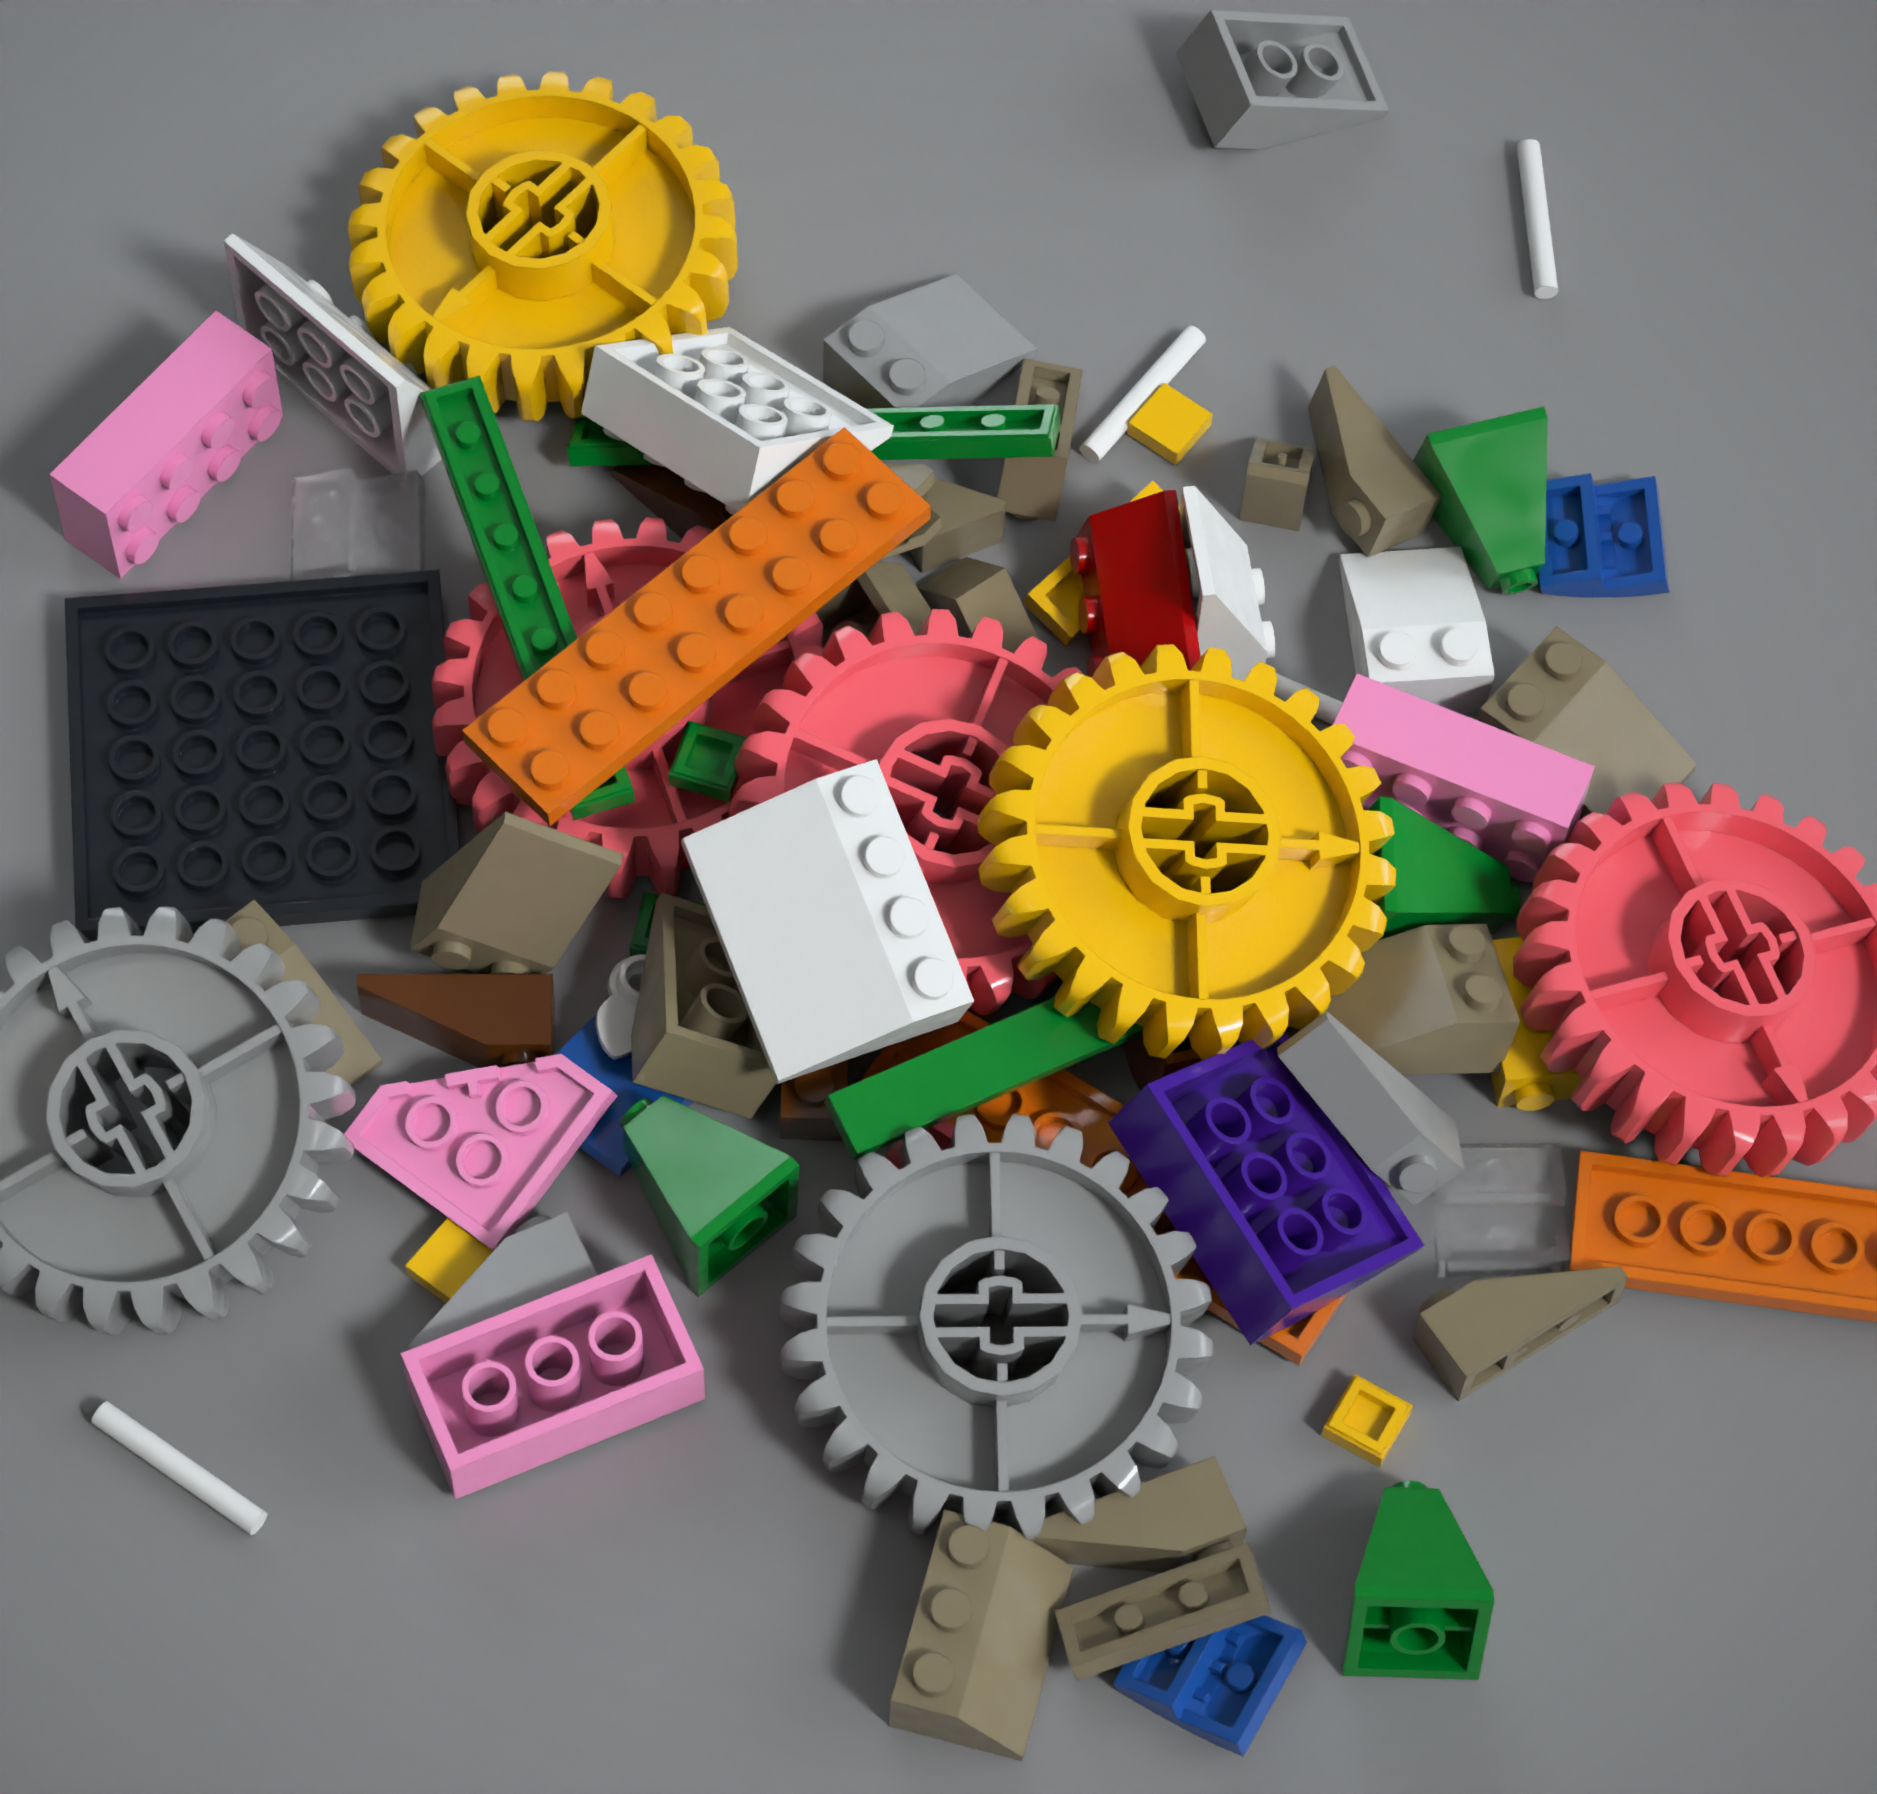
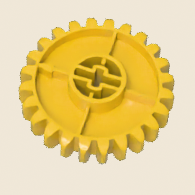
(537, 235)
(1145, 802)

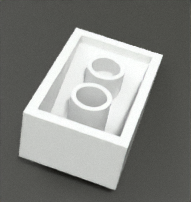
(1224, 586)
(1419, 625)

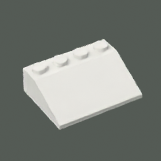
(332, 360)
(719, 411)
(828, 922)

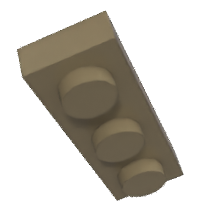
(1162, 1611)

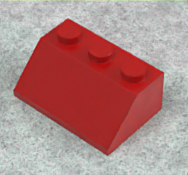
(1135, 581)

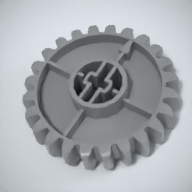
(228, 1170)
(1096, 1313)

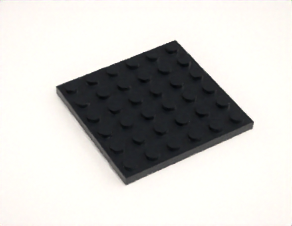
(257, 750)

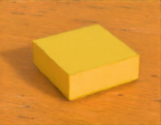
(1169, 423)
(447, 1260)
(1367, 1420)

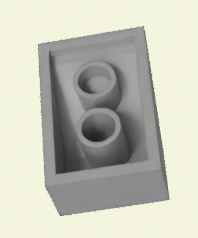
(1278, 77)
(924, 349)

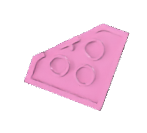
(483, 1138)

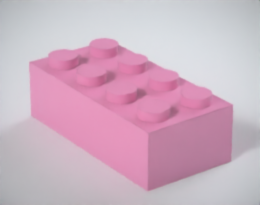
(168, 445)
(1465, 774)
(553, 1376)

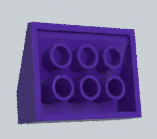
(1263, 1187)

